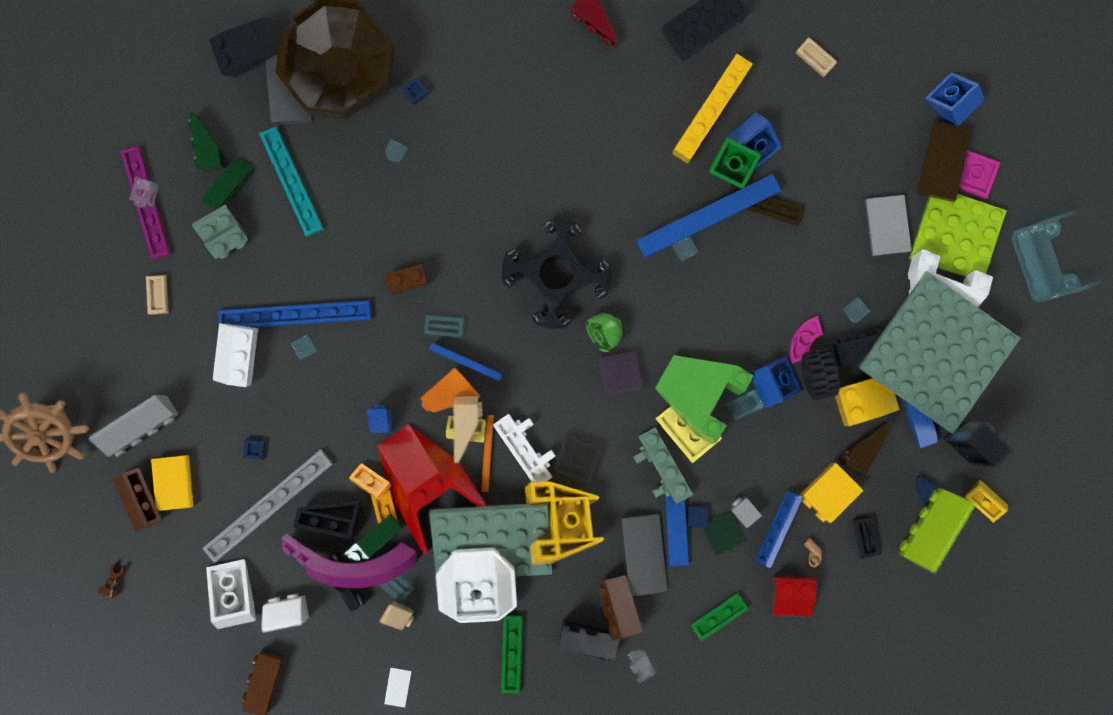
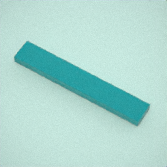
(291, 181)

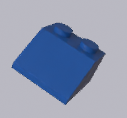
(955, 98)
(757, 135)
(776, 382)

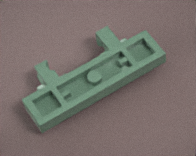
(658, 454)

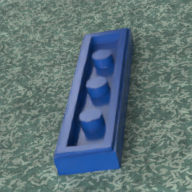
(465, 361)
(779, 529)
(676, 532)

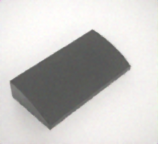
(283, 105)
(644, 554)

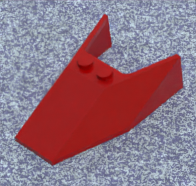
(420, 474)

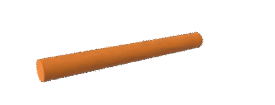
(487, 453)

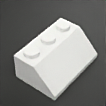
(235, 355)

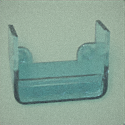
(1040, 261)

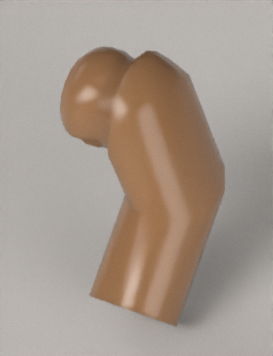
(815, 552)

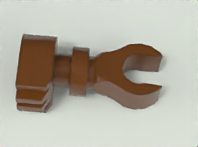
(112, 582)

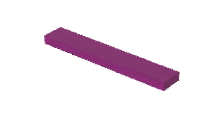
(149, 216)

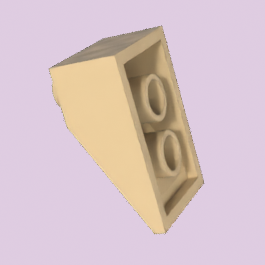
(466, 416)

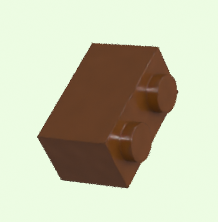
(406, 279)

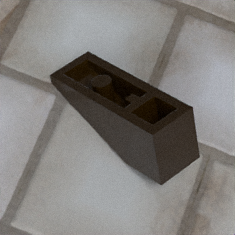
(862, 453)

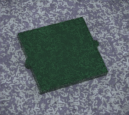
(723, 533)

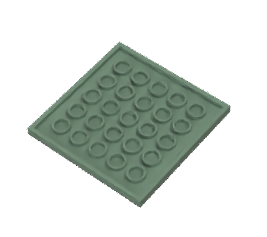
(939, 352)

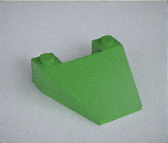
(694, 388)

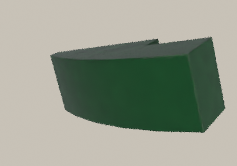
(228, 184)

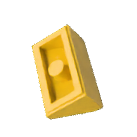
(987, 501)

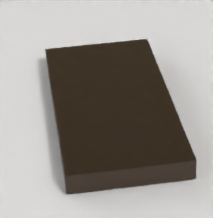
(944, 161)

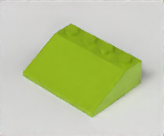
(936, 529)

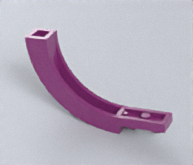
(355, 574)

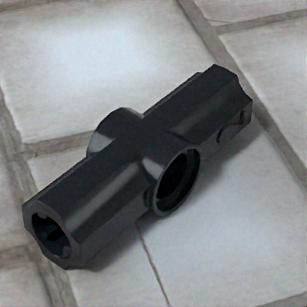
(350, 595)

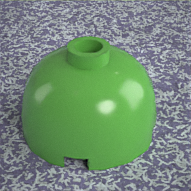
(605, 330)

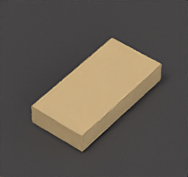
(816, 57)
(157, 294)

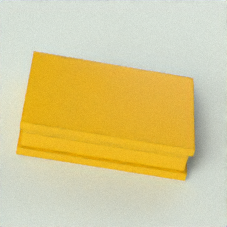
(172, 483)

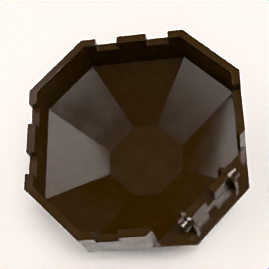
(334, 58)

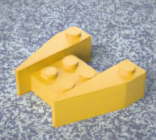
(568, 521)

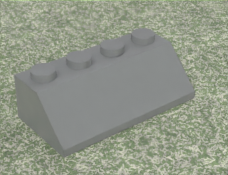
(134, 426)

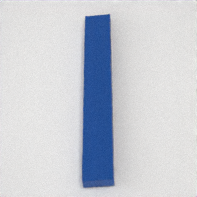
(708, 216)
(297, 314)

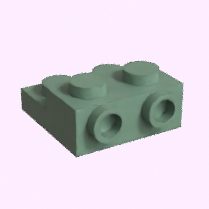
(220, 232)

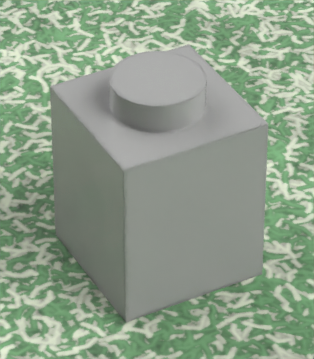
(745, 511)

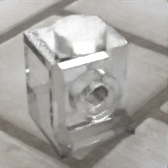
(150, 190)
(641, 665)

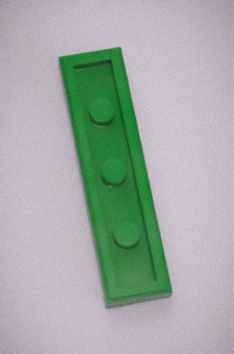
(511, 654)

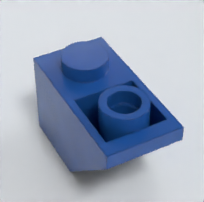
(379, 419)

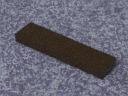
(775, 208)

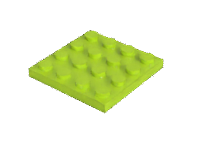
(959, 233)

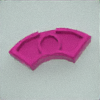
(804, 338)

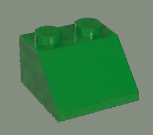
(734, 162)

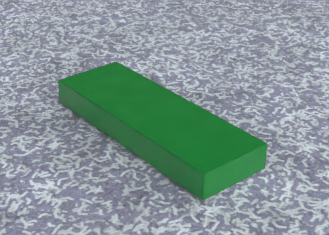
(719, 616)

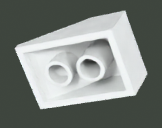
(230, 594)

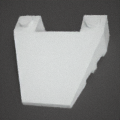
(974, 287)

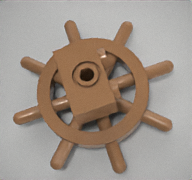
(38, 427)

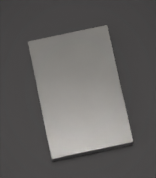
(888, 225)

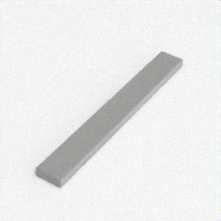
(268, 506)

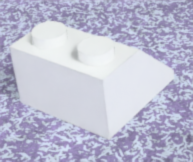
(284, 613)

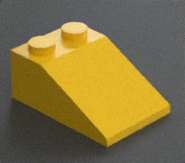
(865, 401)

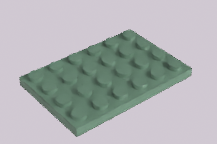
(504, 527)

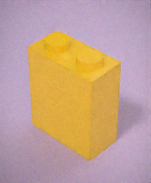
(830, 493)

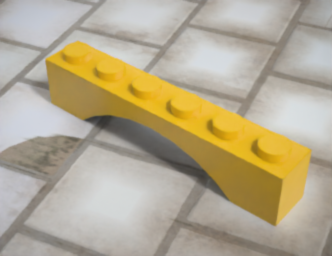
(712, 108)

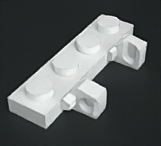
(514, 435)

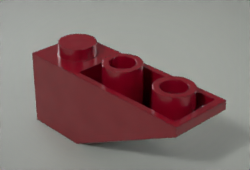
(594, 17)

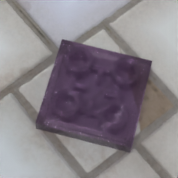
(620, 373)

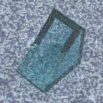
(745, 404)

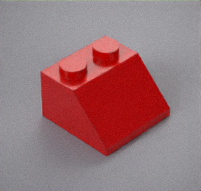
(793, 596)

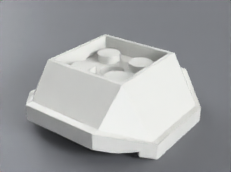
(479, 570)

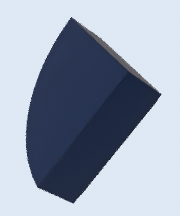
(924, 489)

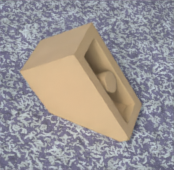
(397, 615)

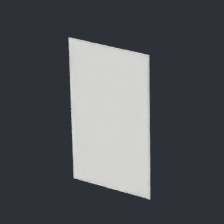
(397, 687)

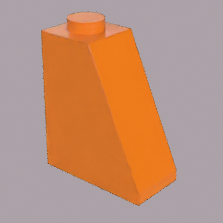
(442, 394)

